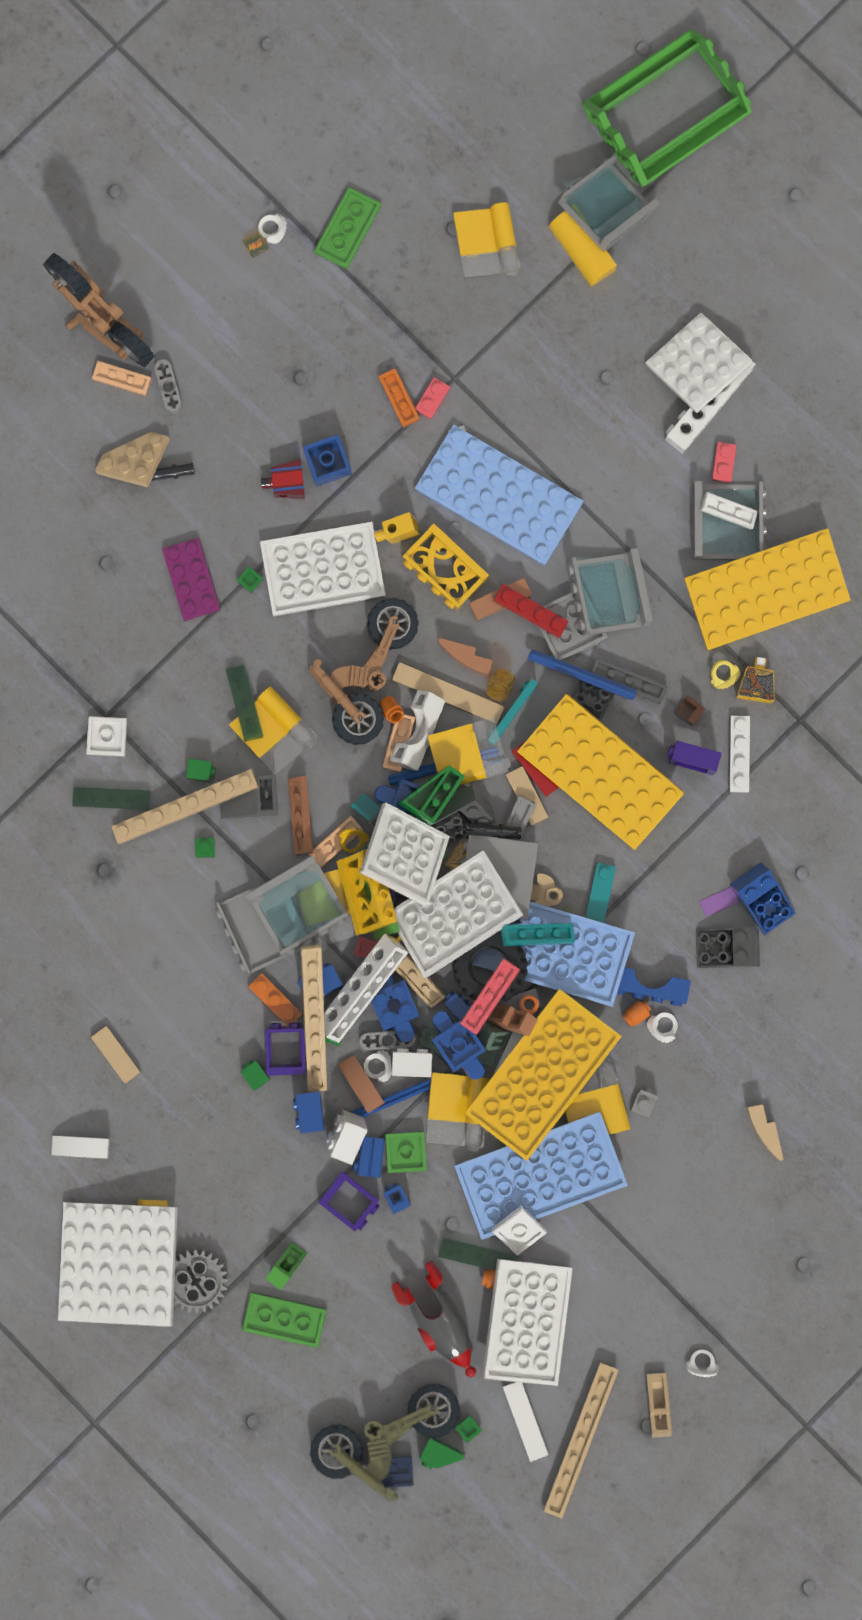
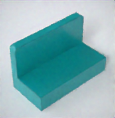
(365, 807)

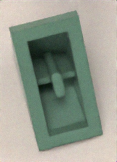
(494, 1037)

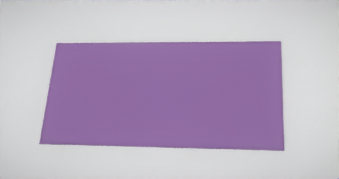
(719, 901)

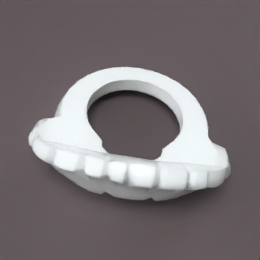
(273, 238)
(663, 1037)
(383, 1075)
(711, 1370)

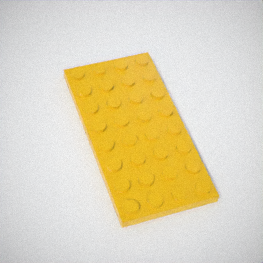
(767, 589)
(600, 771)
(543, 1075)

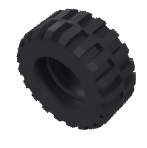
(471, 986)

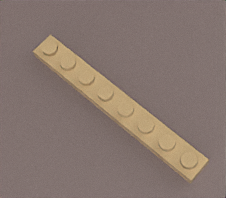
(185, 806)
(313, 1018)
(580, 1440)

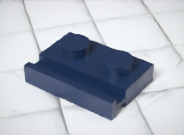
(400, 1472)

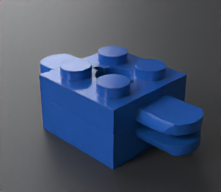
(392, 796)
(396, 1009)
(458, 1046)

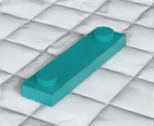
(527, 689)
(600, 892)
(538, 934)

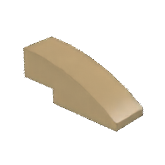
(765, 1131)
(659, 1405)

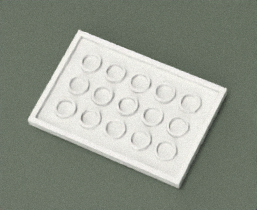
(322, 569)
(461, 914)
(527, 1322)

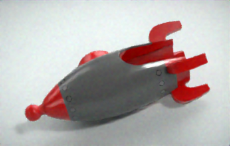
(444, 1331)

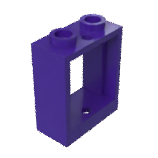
(694, 757)
(285, 1069)
(361, 1222)

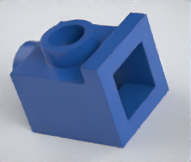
(457, 1004)
(399, 1205)

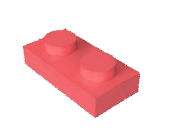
(432, 398)
(724, 462)

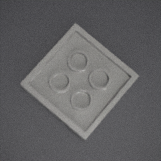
(572, 638)

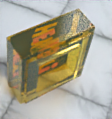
(255, 244)

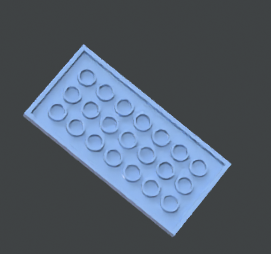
(499, 495)
(585, 968)
(564, 1170)

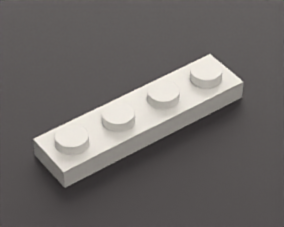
(739, 754)

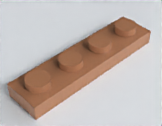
(300, 815)

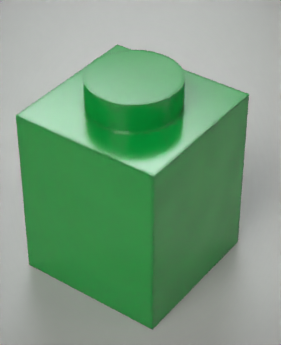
(200, 770)
(254, 1074)

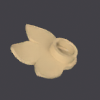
(542, 890)

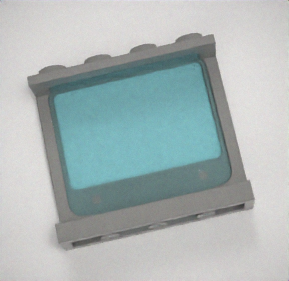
(606, 204)
(720, 538)
(610, 593)
(298, 906)

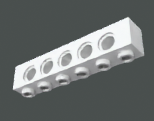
(681, 440)
(363, 987)

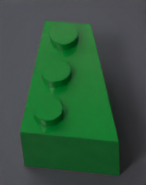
(433, 795)

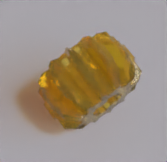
(500, 685)

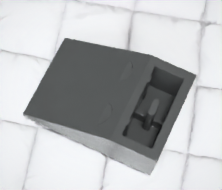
(592, 698)
(255, 803)
(463, 807)
(728, 947)

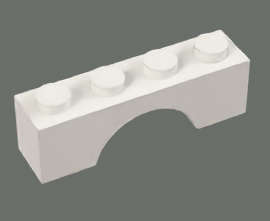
(427, 711)

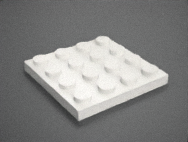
(698, 362)
(404, 854)

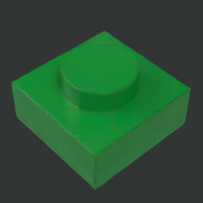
(250, 579)
(204, 847)
(468, 1428)

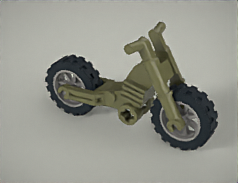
(379, 1445)

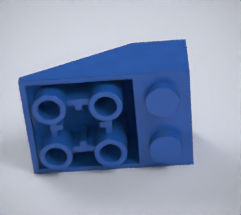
(763, 898)

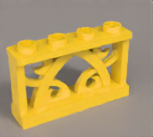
(440, 541)
(361, 909)

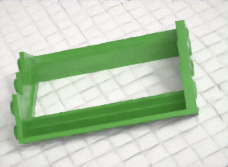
(645, 73)

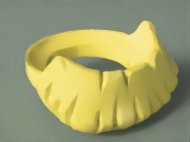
(734, 675)

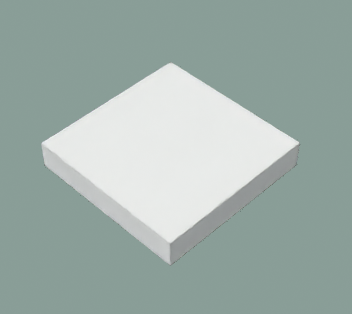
(106, 736)
(519, 1230)

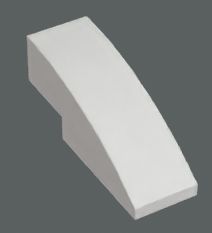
(80, 1147)

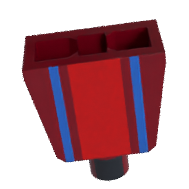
(286, 480)

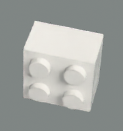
(412, 1064)
(346, 1136)

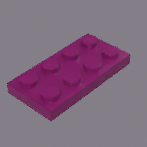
(191, 579)

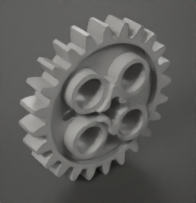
(212, 1272)

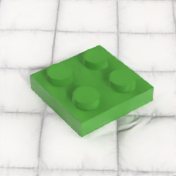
(406, 1152)

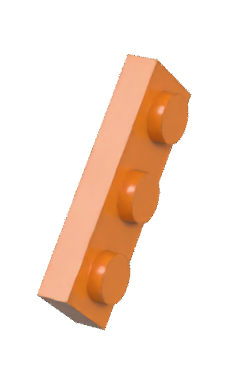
(398, 398)
(275, 1000)

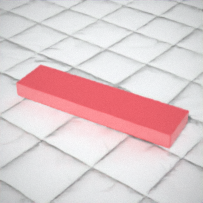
(490, 996)

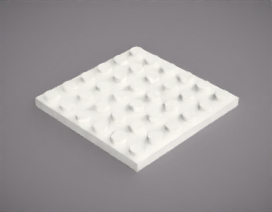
(117, 1264)

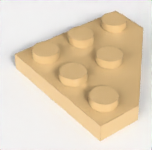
(135, 460)

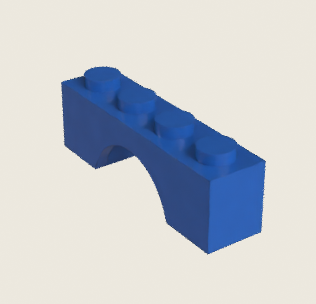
(675, 990)

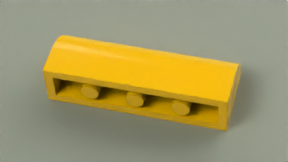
(582, 250)

